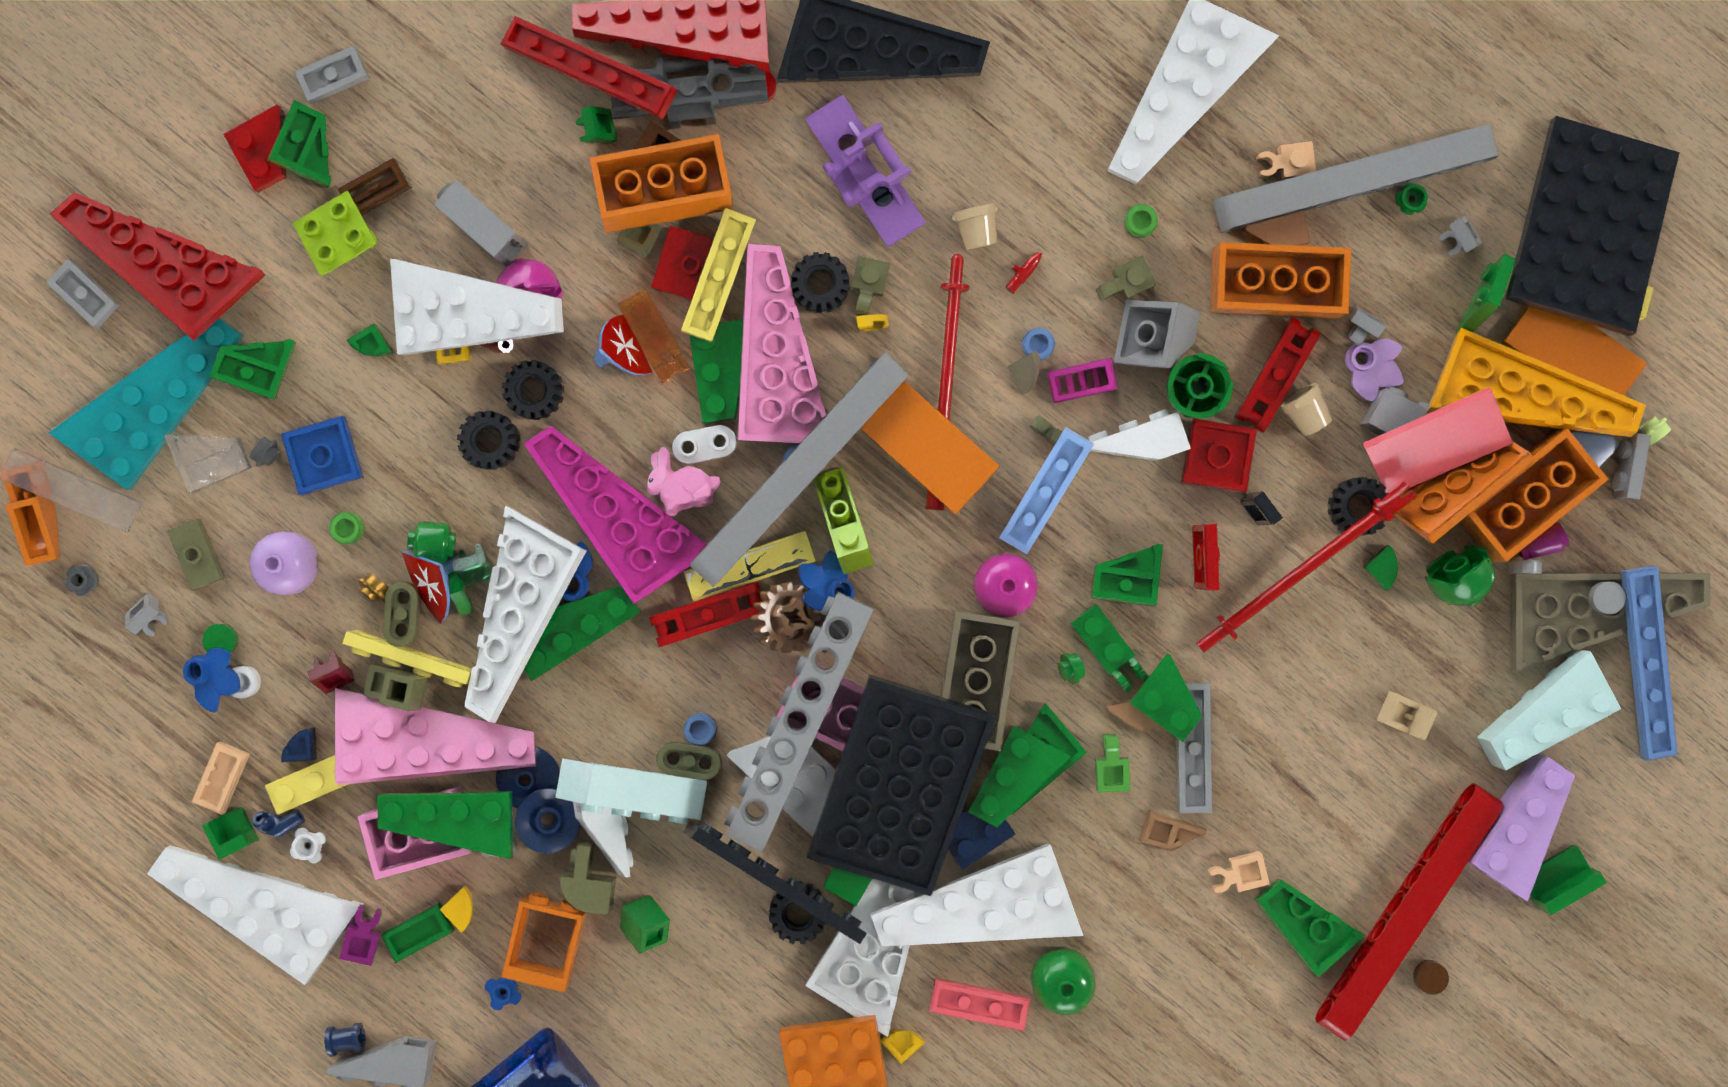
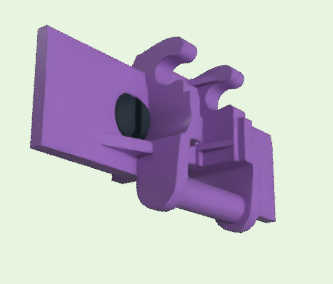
(857, 178)

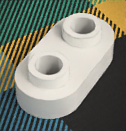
(704, 444)

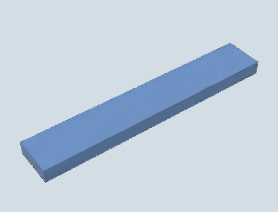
(1649, 662)

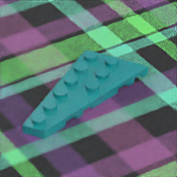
(129, 421)

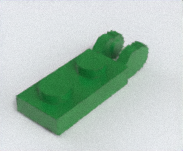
(1107, 645)

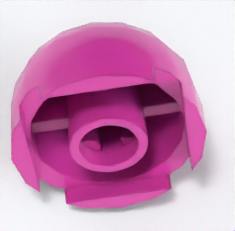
(531, 276)
(1005, 585)

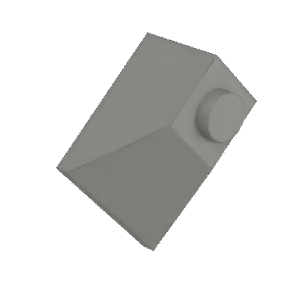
(1155, 333)

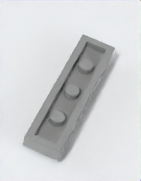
(1194, 758)

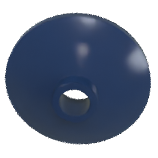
(542, 776)
(548, 837)

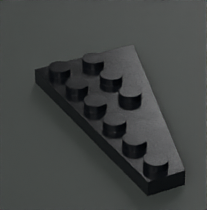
(867, 43)
(766, 874)

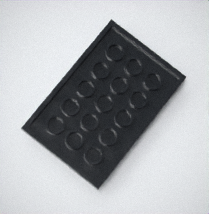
(1592, 226)
(900, 785)

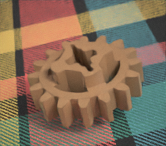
(776, 625)

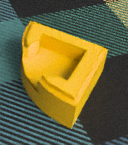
(872, 322)
(459, 909)
(902, 1043)

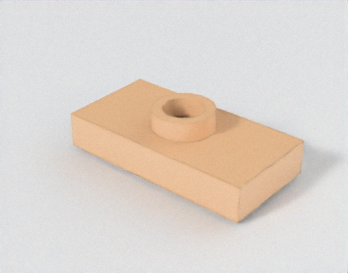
(220, 777)

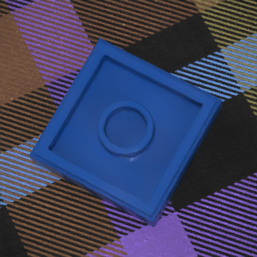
(322, 455)

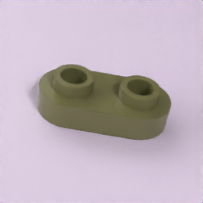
(399, 613)
(689, 762)

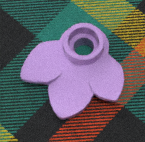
(1378, 368)

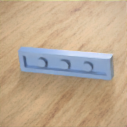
(1046, 490)

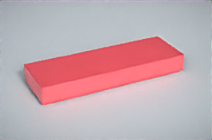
(979, 1004)

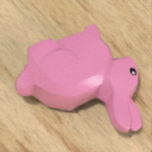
(680, 488)

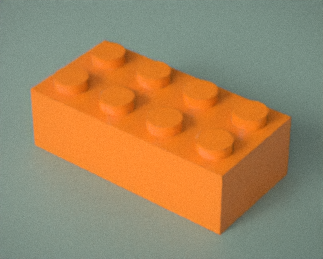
(661, 183)
(1280, 280)
(1535, 497)

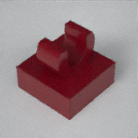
(330, 674)

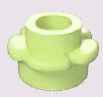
(1655, 428)

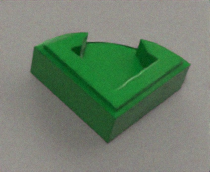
(370, 342)
(1383, 567)
(458, 595)

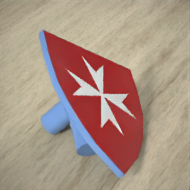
(621, 348)
(432, 582)

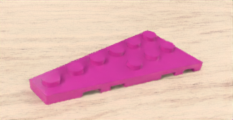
(625, 527)

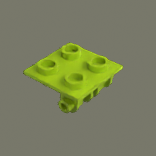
(335, 233)

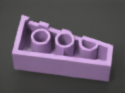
(1523, 830)

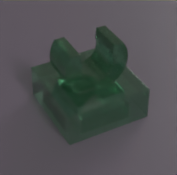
(474, 567)

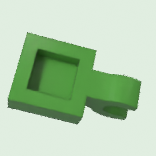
(1112, 771)

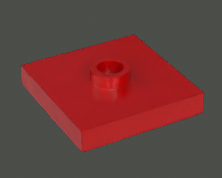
(681, 262)
(1219, 455)
(1206, 557)

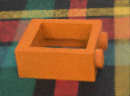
(535, 973)

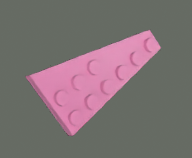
(777, 374)
(396, 744)

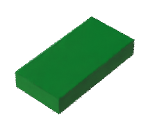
(417, 932)

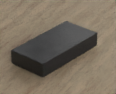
(1260, 508)

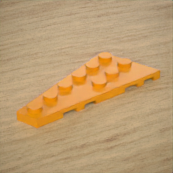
(1532, 390)

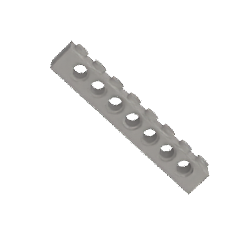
(756, 830)

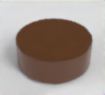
(1431, 977)

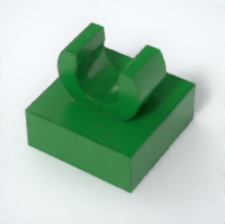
(597, 125)

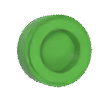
(1140, 221)
(346, 528)

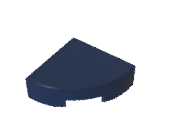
(301, 747)

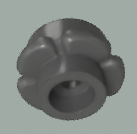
(264, 452)
(89, 576)

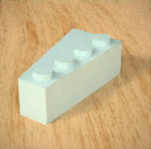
(1555, 709)
(631, 791)

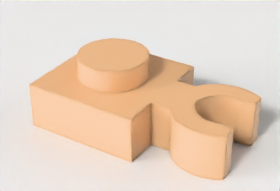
(1291, 160)
(1245, 872)

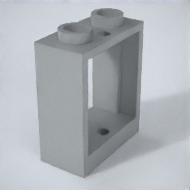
(480, 223)

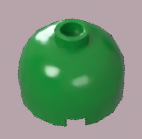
(1199, 386)
(1461, 577)
(1063, 981)

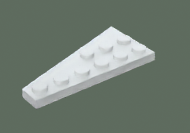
(268, 913)

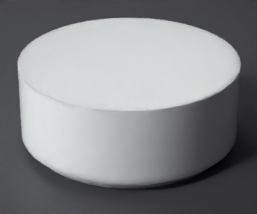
(249, 681)

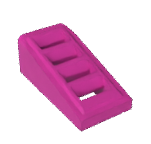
(1110, 373)

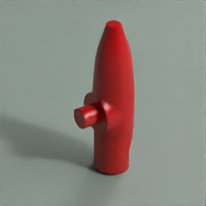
(1023, 272)

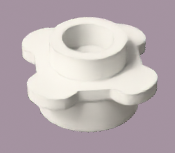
(299, 848)

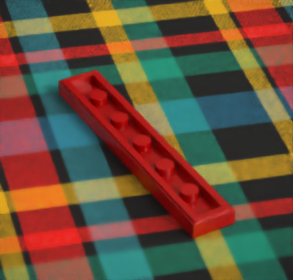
(589, 67)

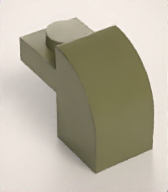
(396, 687)
(586, 890)

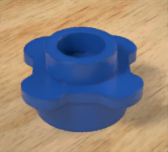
(499, 1000)

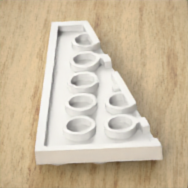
(1195, 70)
(455, 310)
(520, 600)
(1001, 902)
(864, 975)

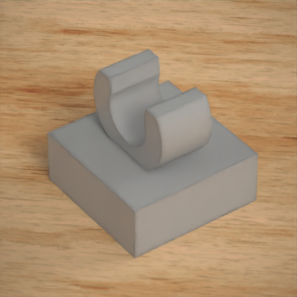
(1464, 234)
(1364, 324)
(142, 613)

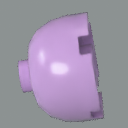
(283, 563)

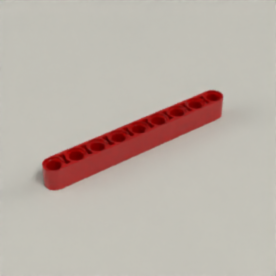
(1409, 911)

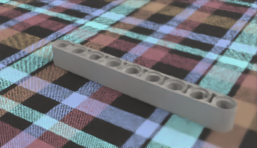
(1356, 178)
(799, 469)

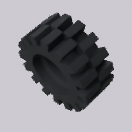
(815, 263)
(514, 384)
(469, 435)
(1345, 492)
(786, 928)

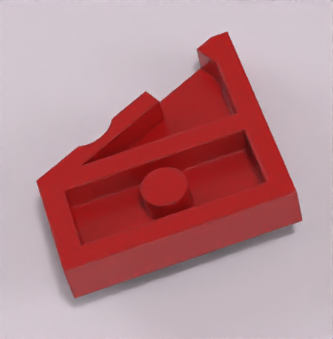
(253, 144)

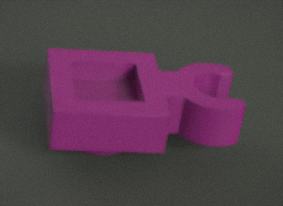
(361, 940)

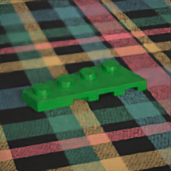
(578, 626)
(453, 818)

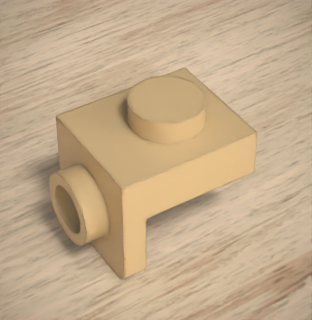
(1407, 715)

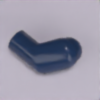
(277, 825)

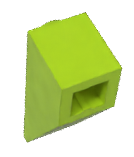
(843, 521)

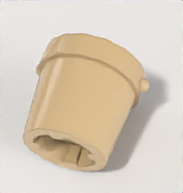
(977, 226)
(1307, 409)

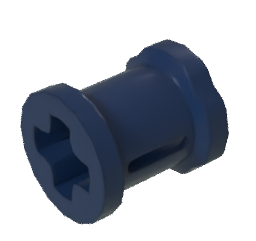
(345, 1039)

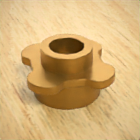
(373, 588)

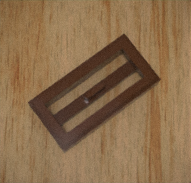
(384, 197)

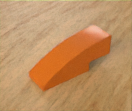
(33, 525)

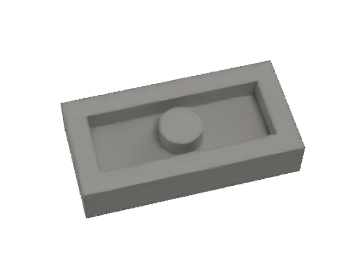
(332, 75)
(83, 293)
(1633, 456)

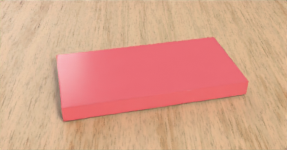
(1439, 441)

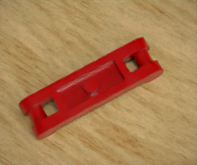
(1277, 374)
(706, 614)

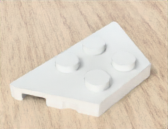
(809, 789)

